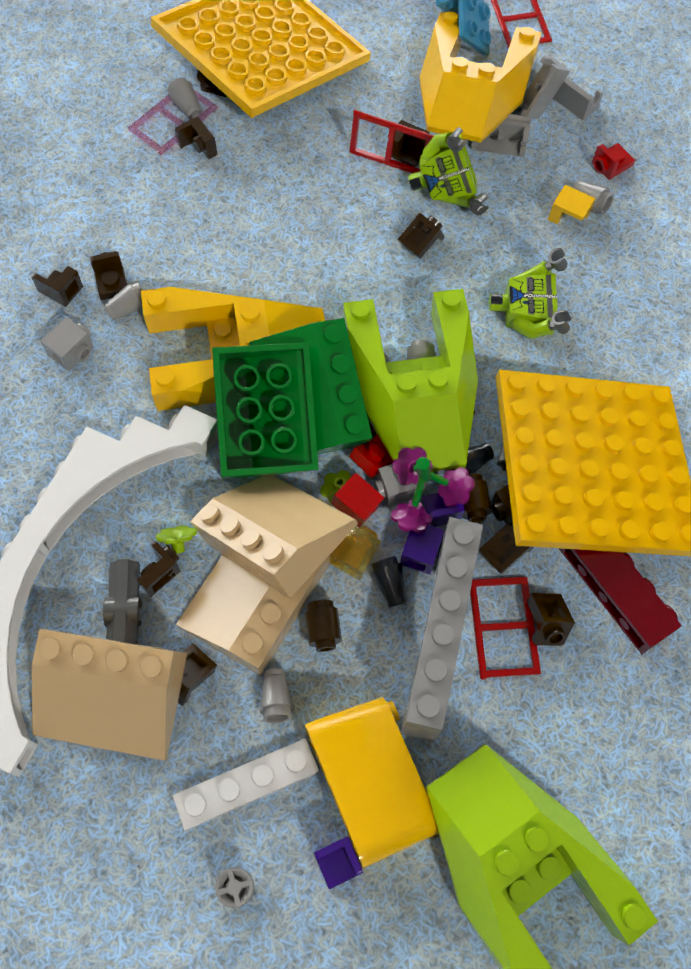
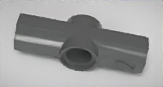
(123, 602)

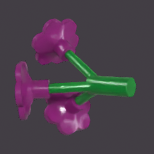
(416, 468)

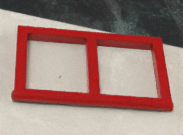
(502, 19)
(393, 127)
(528, 624)

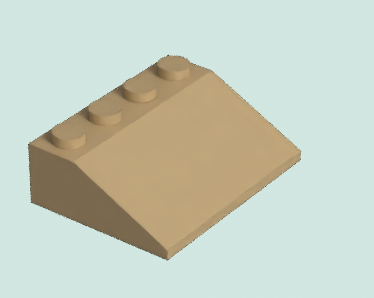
(273, 531)
(244, 614)
(105, 693)

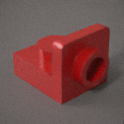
(612, 160)
(371, 456)

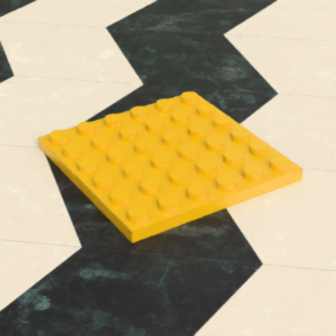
(260, 48)
(594, 464)

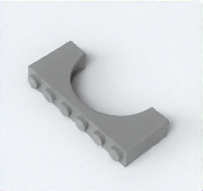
(443, 631)

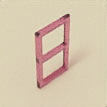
(160, 107)

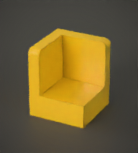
(571, 203)

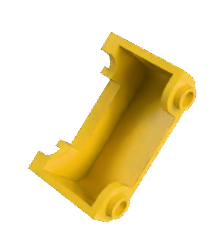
(372, 779)

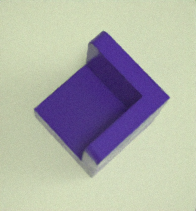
(439, 512)
(422, 549)
(338, 862)

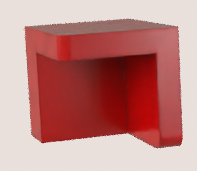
(357, 499)

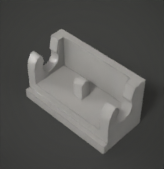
(543, 87)
(577, 99)
(507, 138)

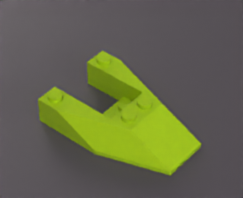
(419, 399)
(512, 847)

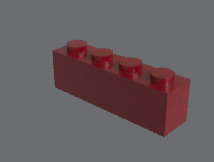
(625, 595)

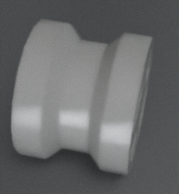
(228, 888)

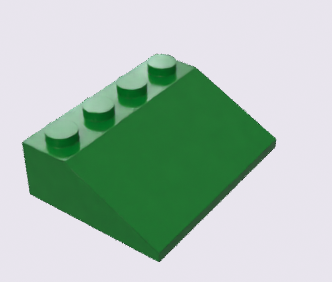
(337, 394)
(265, 410)

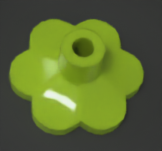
(332, 483)
(176, 537)

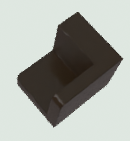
(407, 147)
(59, 286)

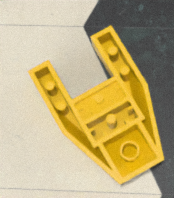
(470, 92)
(229, 323)

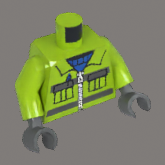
(449, 172)
(532, 300)

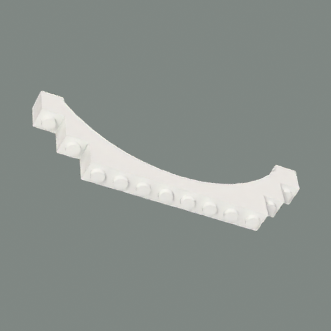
(88, 472)

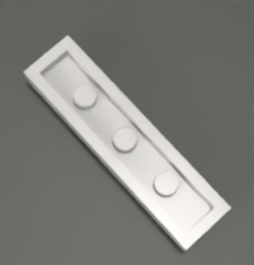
(245, 784)

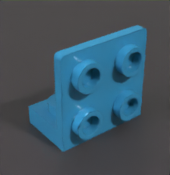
(473, 22)

